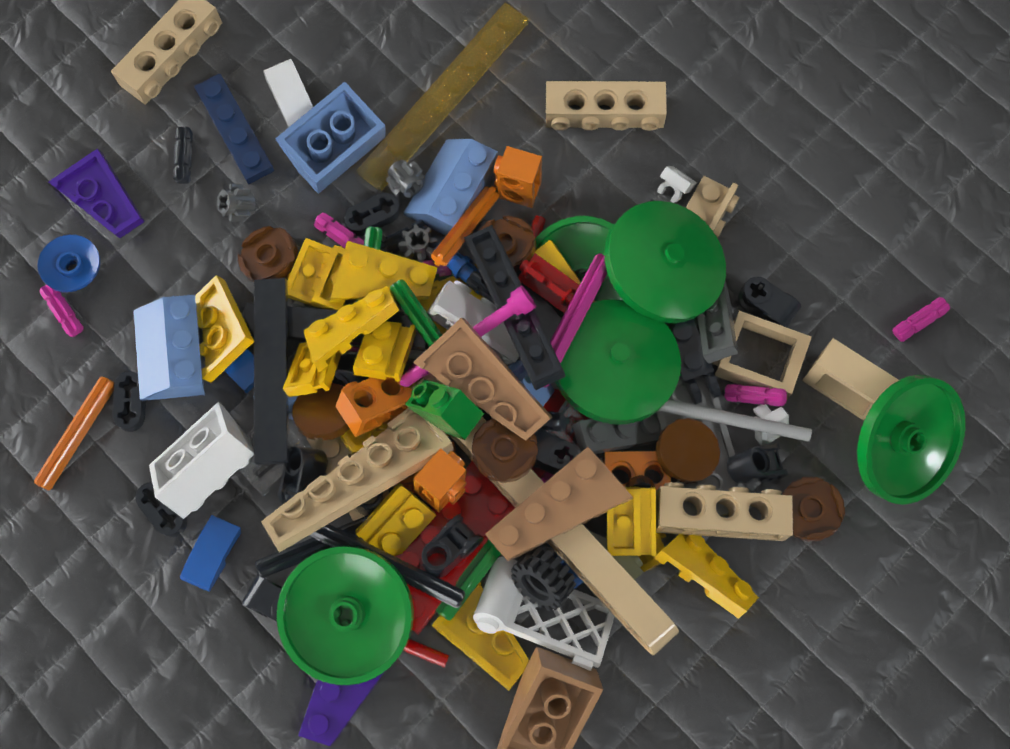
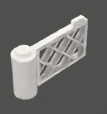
(501, 605)

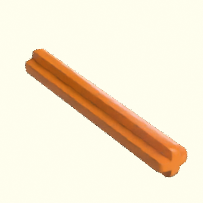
(465, 226)
(74, 433)

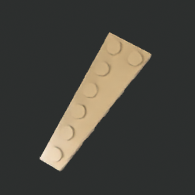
(373, 469)

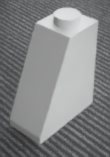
(288, 91)

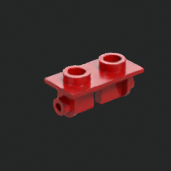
(548, 282)

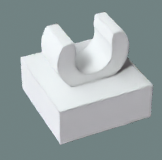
(676, 180)
(777, 415)

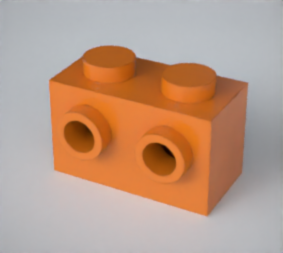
(441, 480)

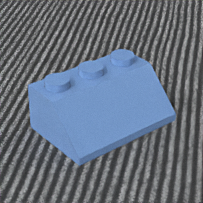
(331, 137)
(452, 183)
(168, 348)

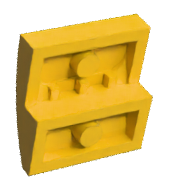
(315, 275)

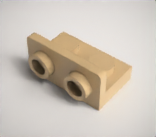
(712, 201)

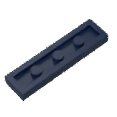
(234, 128)

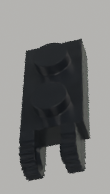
(692, 360)

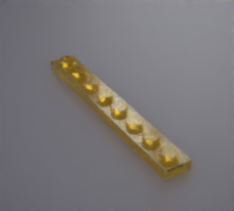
(443, 95)

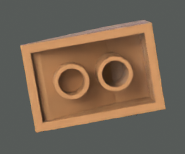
(550, 703)

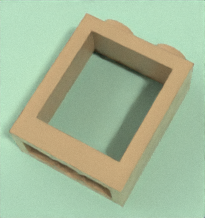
(742, 376)
(848, 378)

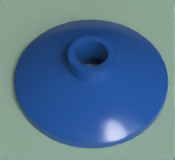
(61, 254)

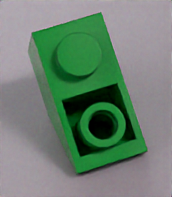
(445, 408)

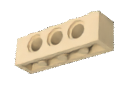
(151, 49)
(616, 94)
(775, 511)

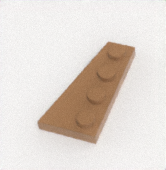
(469, 364)
(566, 500)

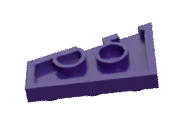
(100, 193)
(332, 709)

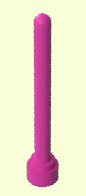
(518, 303)

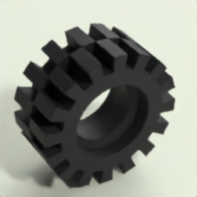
(543, 578)

